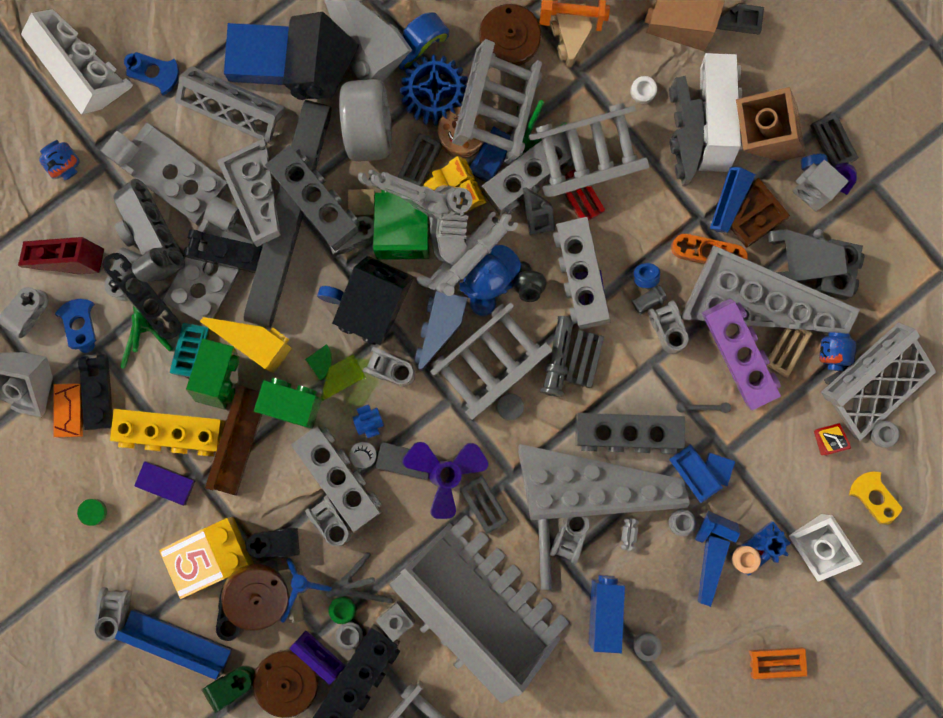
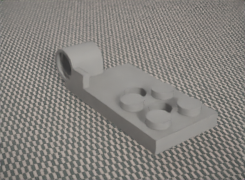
(151, 156)
(218, 221)

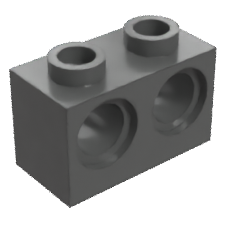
(850, 283)

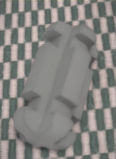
(629, 534)

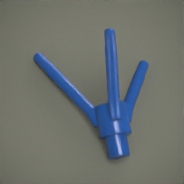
(300, 585)

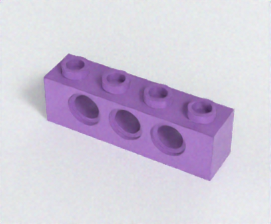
(753, 393)

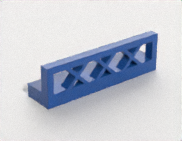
(174, 644)

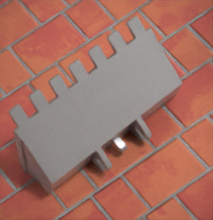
(479, 610)

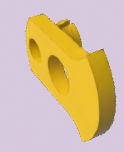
(872, 482)

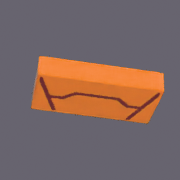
(68, 410)

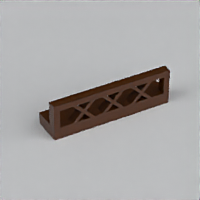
(235, 442)

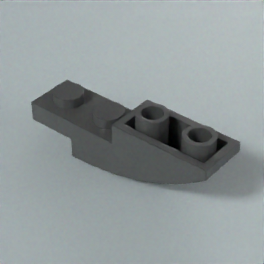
(689, 139)

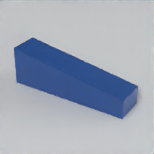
(733, 193)
(712, 566)

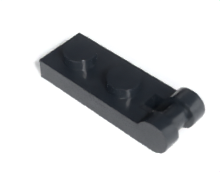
(223, 251)
(96, 392)

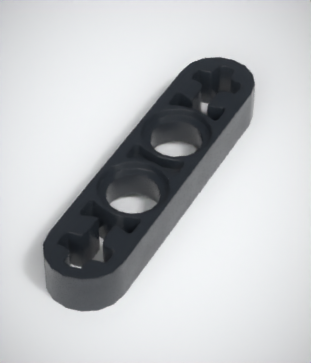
(141, 296)

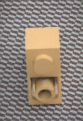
(572, 34)

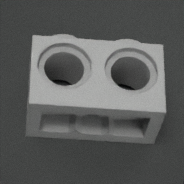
(819, 185)

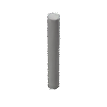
(544, 547)

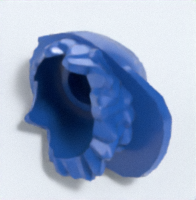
(492, 274)

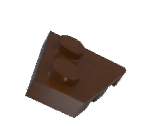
(758, 215)

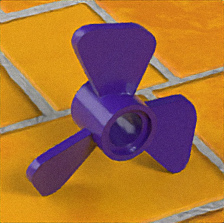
(468, 460)

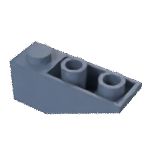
(444, 322)

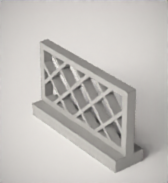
(871, 367)

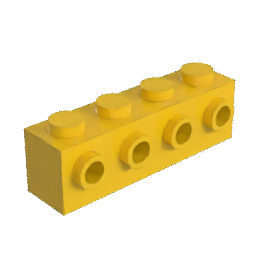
(166, 430)

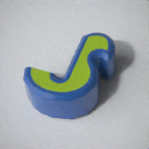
(421, 34)

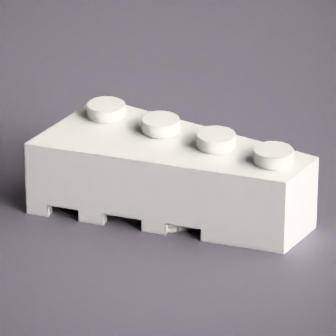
(721, 123)

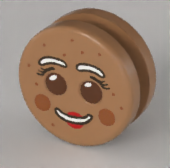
(446, 132)

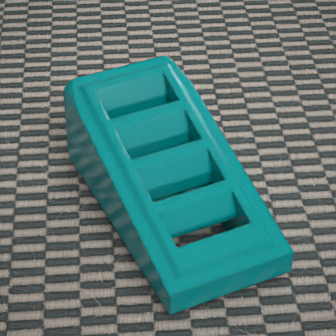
(178, 358)

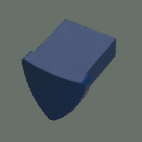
(719, 526)

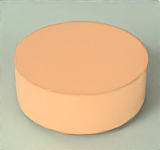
(746, 559)

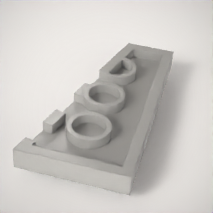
(253, 190)

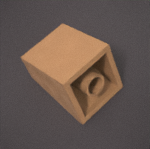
(685, 21)
(771, 125)

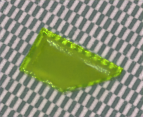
(342, 376)

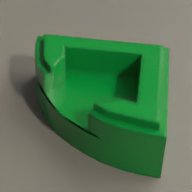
(320, 361)

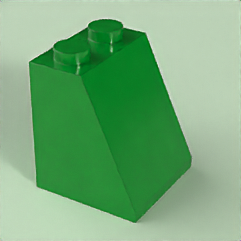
(399, 229)

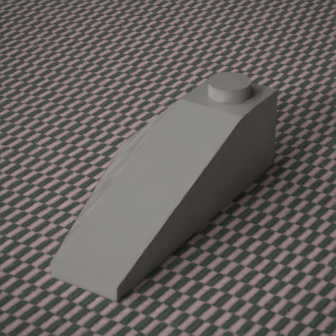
(379, 43)
(25, 382)

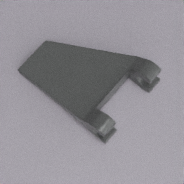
(809, 256)

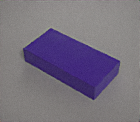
(164, 483)

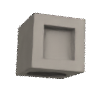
(395, 621)

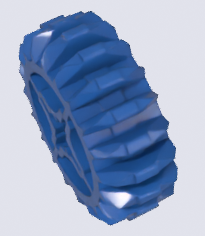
(424, 89)

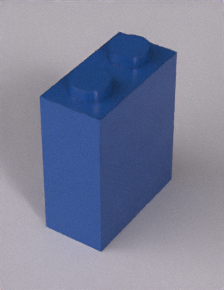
(255, 53)
(606, 614)

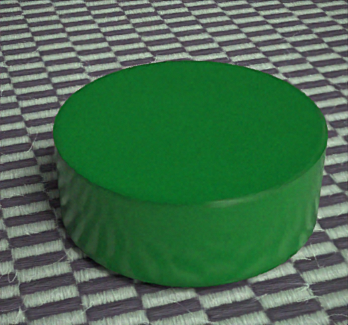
(92, 512)
(342, 610)

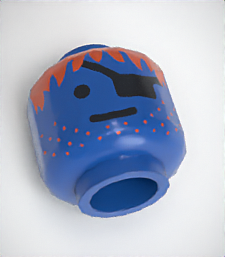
(59, 160)
(837, 351)

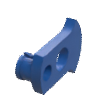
(167, 75)
(69, 313)

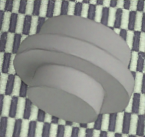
(682, 522)
(349, 635)

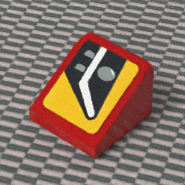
(831, 439)

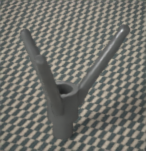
(347, 587)

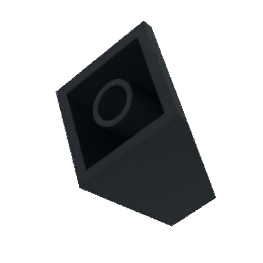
(316, 56)
(372, 300)

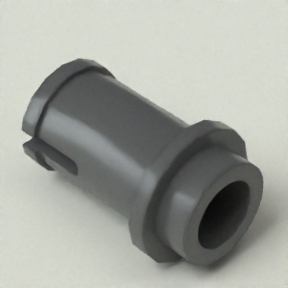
(649, 300)

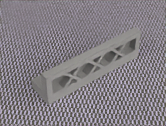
(228, 95)

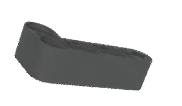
(158, 248)

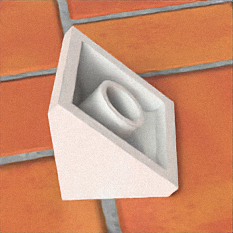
(825, 547)

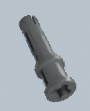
(556, 368)

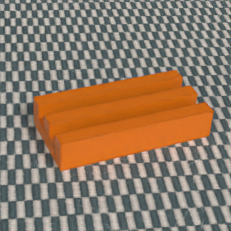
(754, 663)

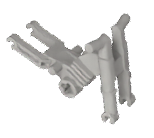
(447, 227)

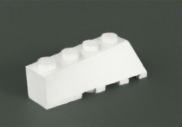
(73, 63)

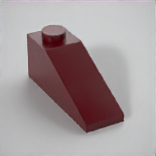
(64, 255)

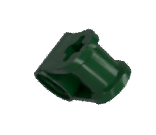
(227, 688)

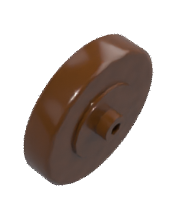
(513, 32)
(254, 597)
(284, 684)

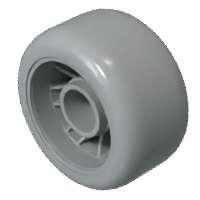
(365, 120)

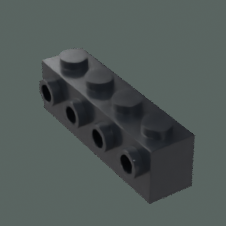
(359, 676)

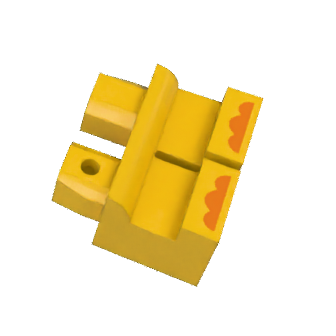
(457, 174)

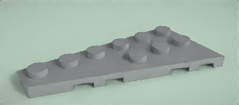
(765, 296)
(578, 486)

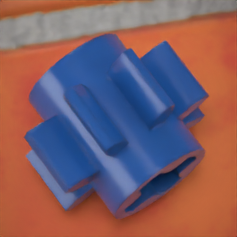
(368, 421)
(778, 550)

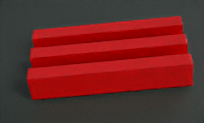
(590, 191)

